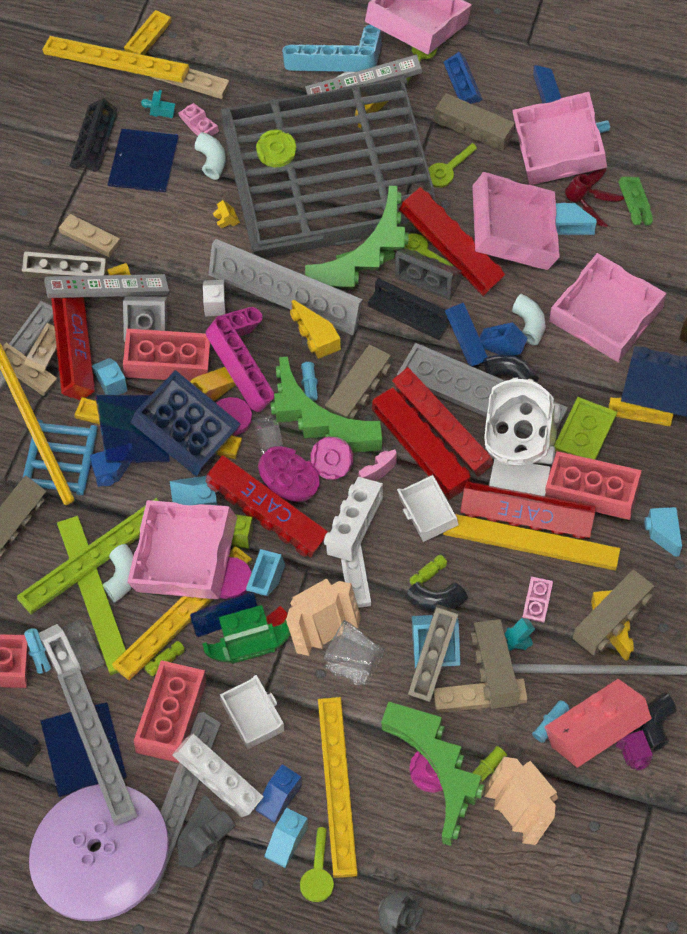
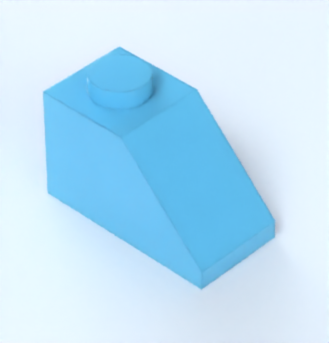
(573, 220)
(110, 377)
(664, 529)
(266, 573)
(286, 837)

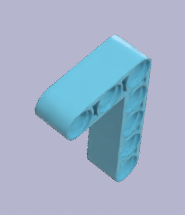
(335, 57)

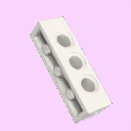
(354, 518)
(217, 775)

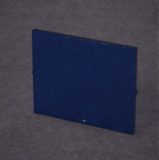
(143, 160)
(120, 437)
(67, 752)

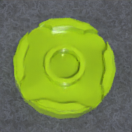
(276, 148)

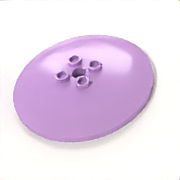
(105, 881)

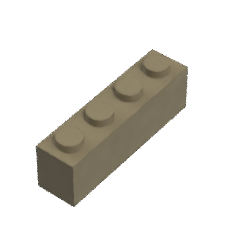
(474, 122)
(49, 265)
(360, 383)
(17, 507)
(614, 612)
(433, 652)
(495, 664)

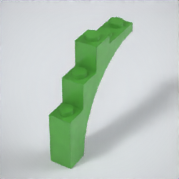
(367, 256)
(315, 421)
(423, 732)

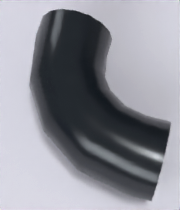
(511, 366)
(427, 599)
(659, 709)

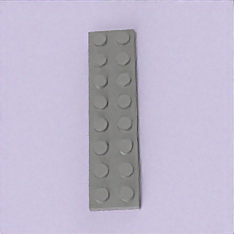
(283, 285)
(460, 382)

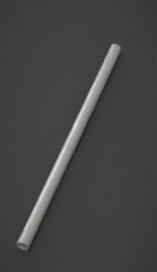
(600, 669)

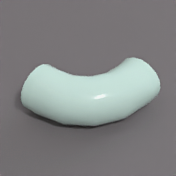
(215, 155)
(533, 318)
(117, 585)

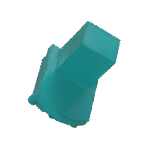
(159, 107)
(519, 634)

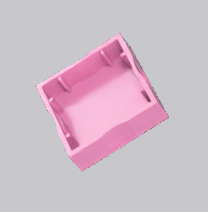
(419, 22)
(559, 138)
(515, 221)
(607, 307)
(182, 549)

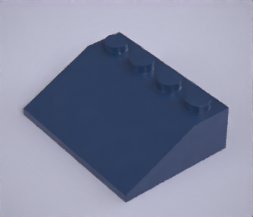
(657, 381)
(185, 423)

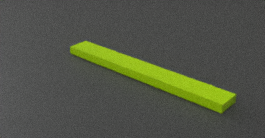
(81, 563)
(94, 596)

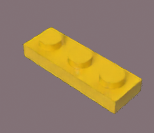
(148, 33)
(640, 413)

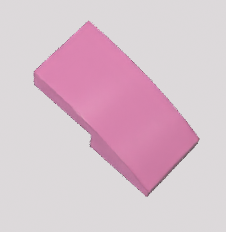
(197, 121)
(383, 464)
(537, 599)

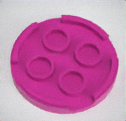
(288, 474)

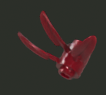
(582, 185)

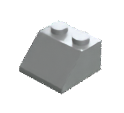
(144, 313)

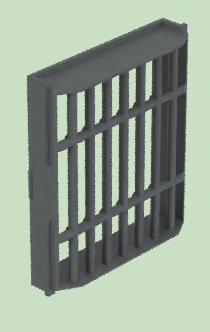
(286, 108)

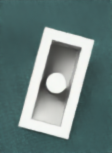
(214, 297)
(58, 649)

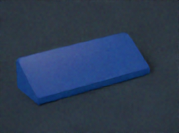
(462, 79)
(546, 84)
(466, 334)

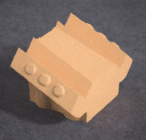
(319, 614)
(523, 798)

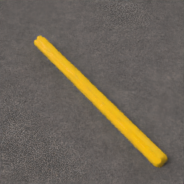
(35, 429)

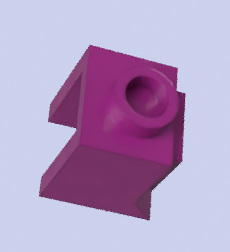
(635, 750)

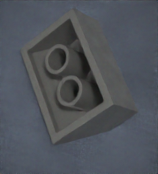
(427, 273)

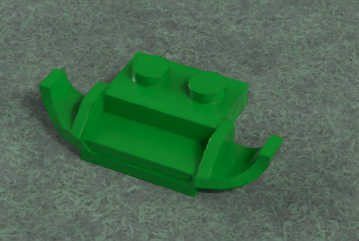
(246, 636)

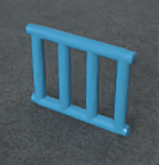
(83, 469)

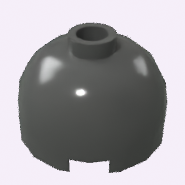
(400, 912)

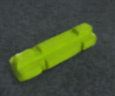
(429, 570)
(167, 655)

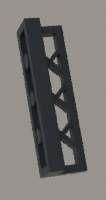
(94, 135)
(409, 310)
(17, 742)

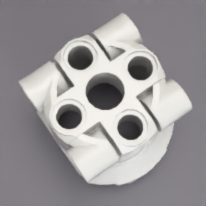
(506, 408)

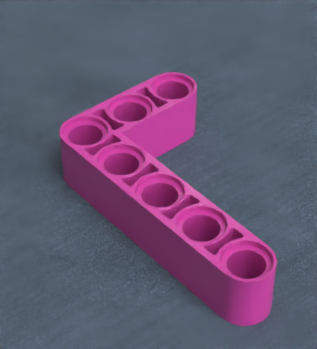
(225, 338)

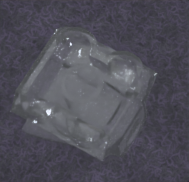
(353, 655)

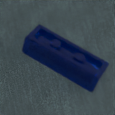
(208, 620)

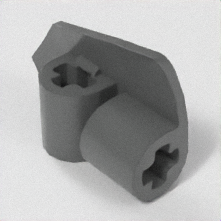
(202, 833)

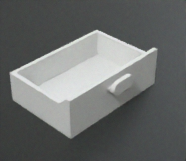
(520, 478)
(427, 508)
(252, 712)

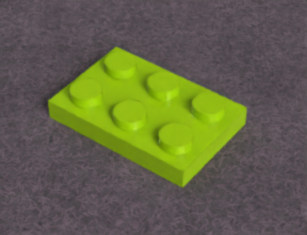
(585, 429)

